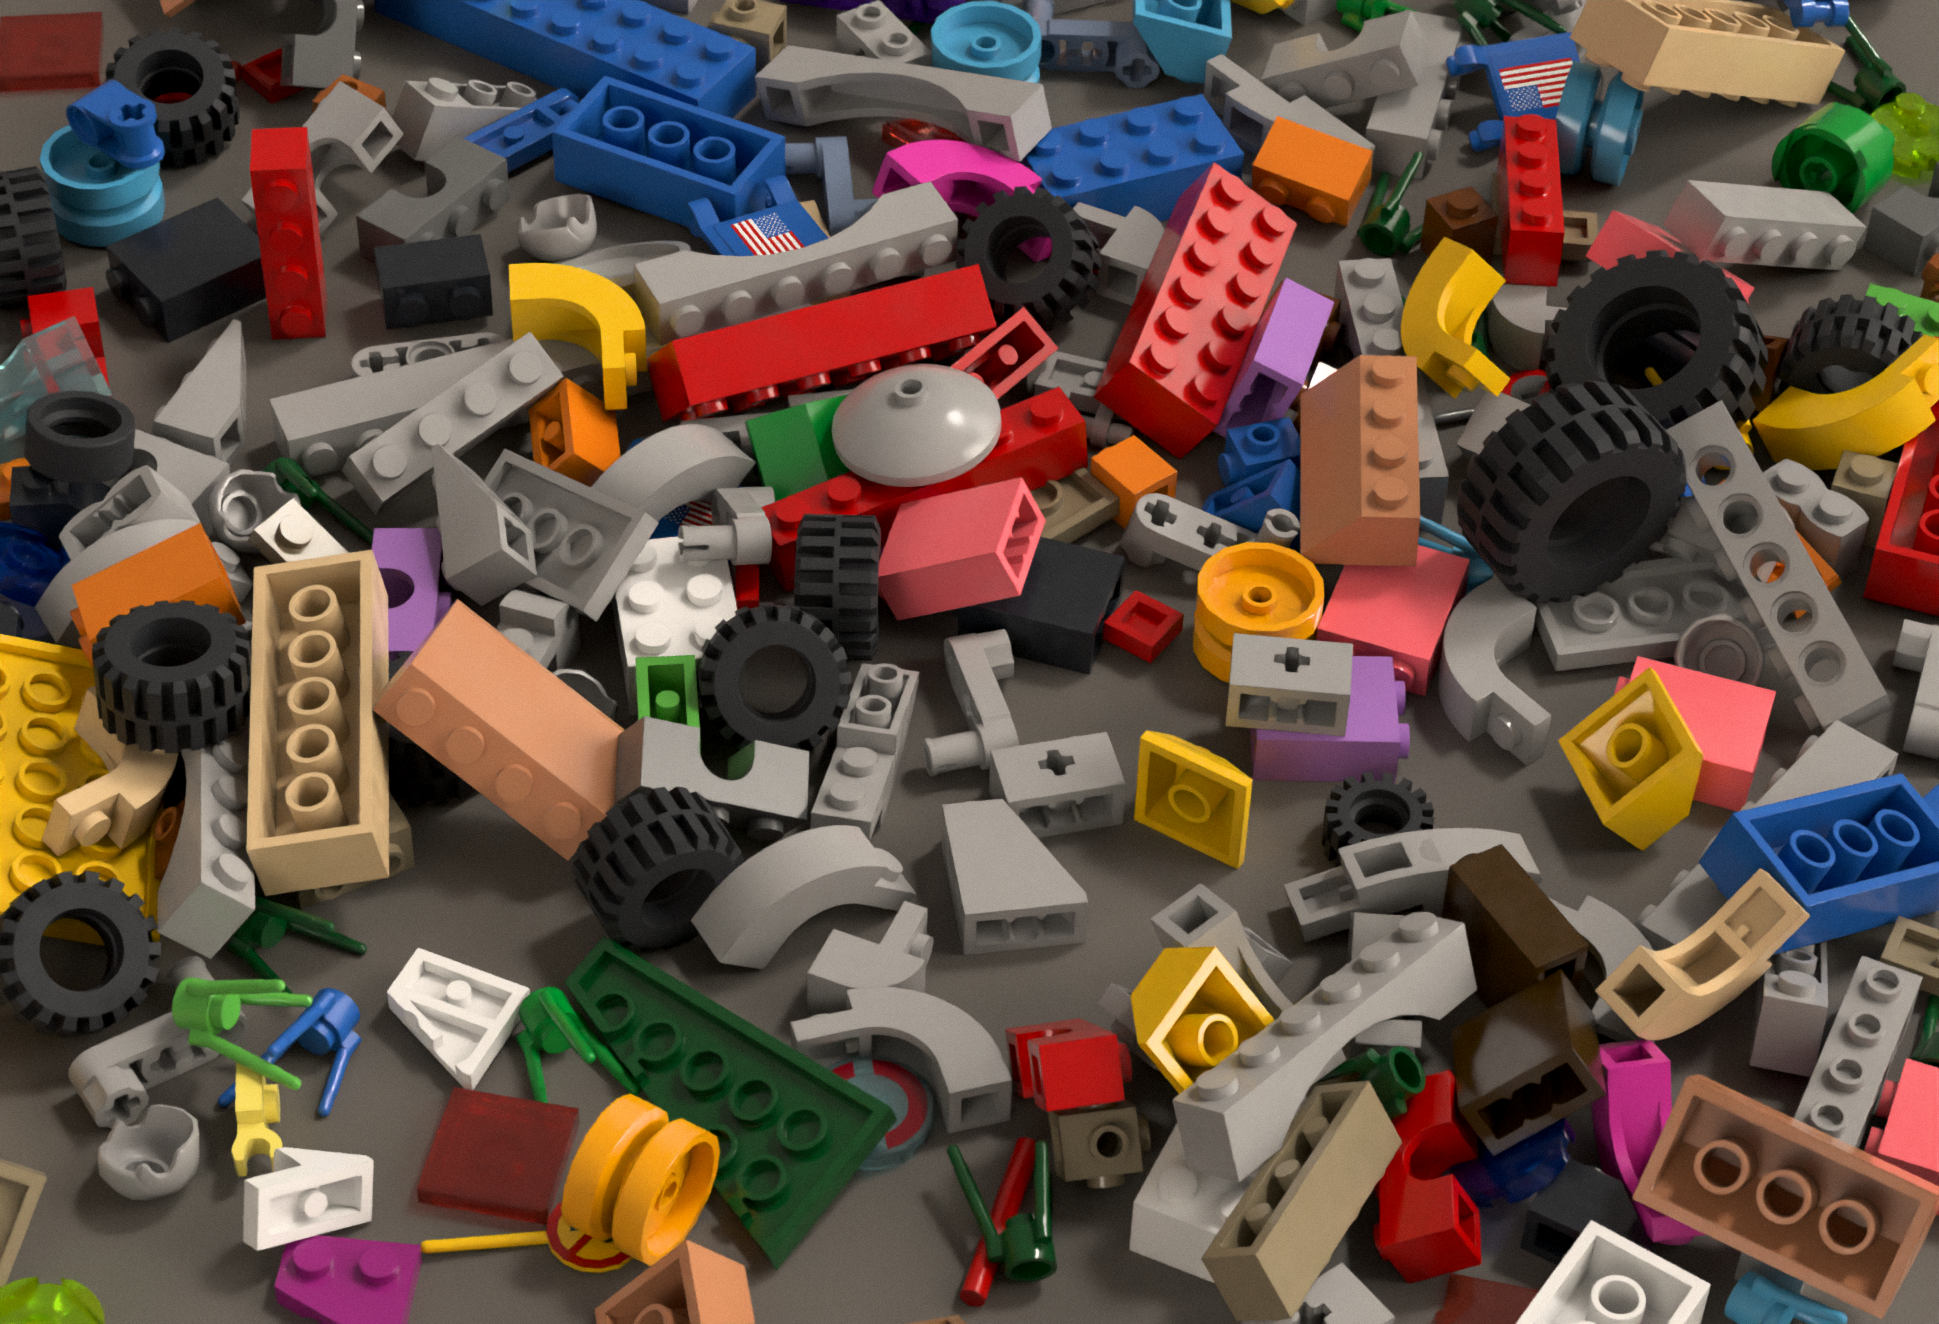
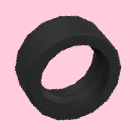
(79, 460)

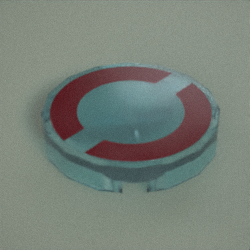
(903, 1091)

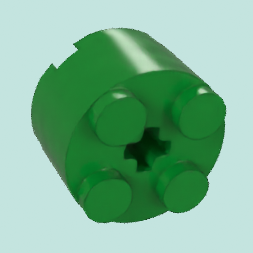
(1836, 153)

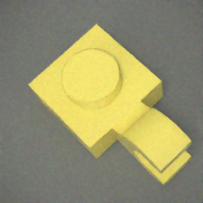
(255, 1108)

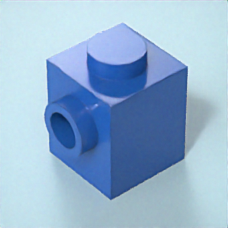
(1257, 448)

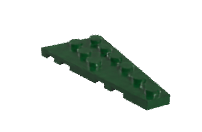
(780, 1119)

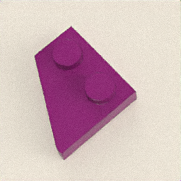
(348, 1280)

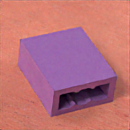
(1277, 357)
(1371, 740)

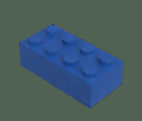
(664, 154)
(1135, 156)
(1840, 853)

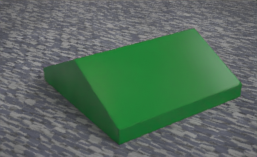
(796, 446)

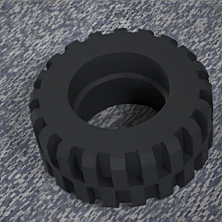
(1657, 297)
(1571, 491)

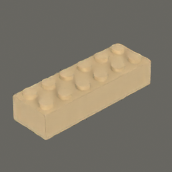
(1709, 48)
(313, 730)

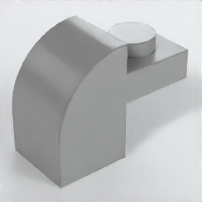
(1125, 248)
(1520, 325)
(541, 628)
(857, 963)

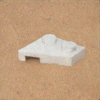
(456, 1012)

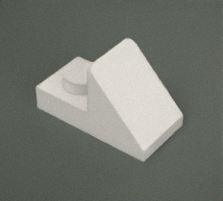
(306, 1196)

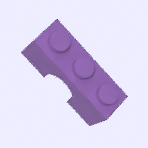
(414, 583)

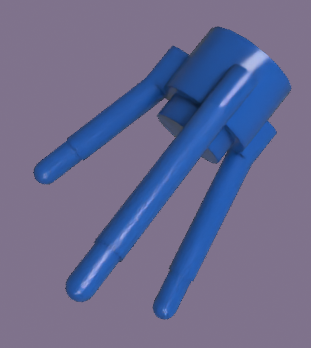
(319, 1029)

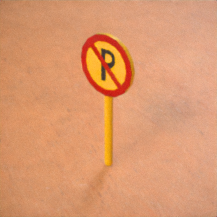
(565, 1242)

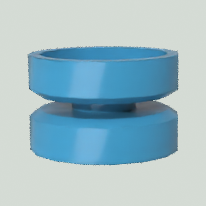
(987, 41)
(1604, 125)
(96, 195)

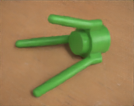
(215, 1005)

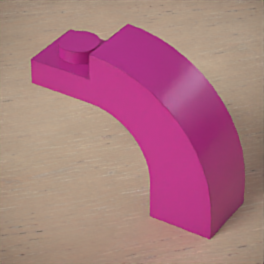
(962, 176)
(1630, 1123)

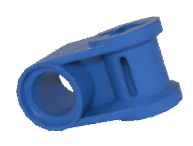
(117, 125)

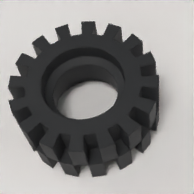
(1372, 802)

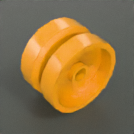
(1253, 592)
(640, 1179)

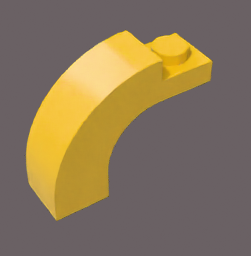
(582, 310)
(1442, 316)
(1860, 420)

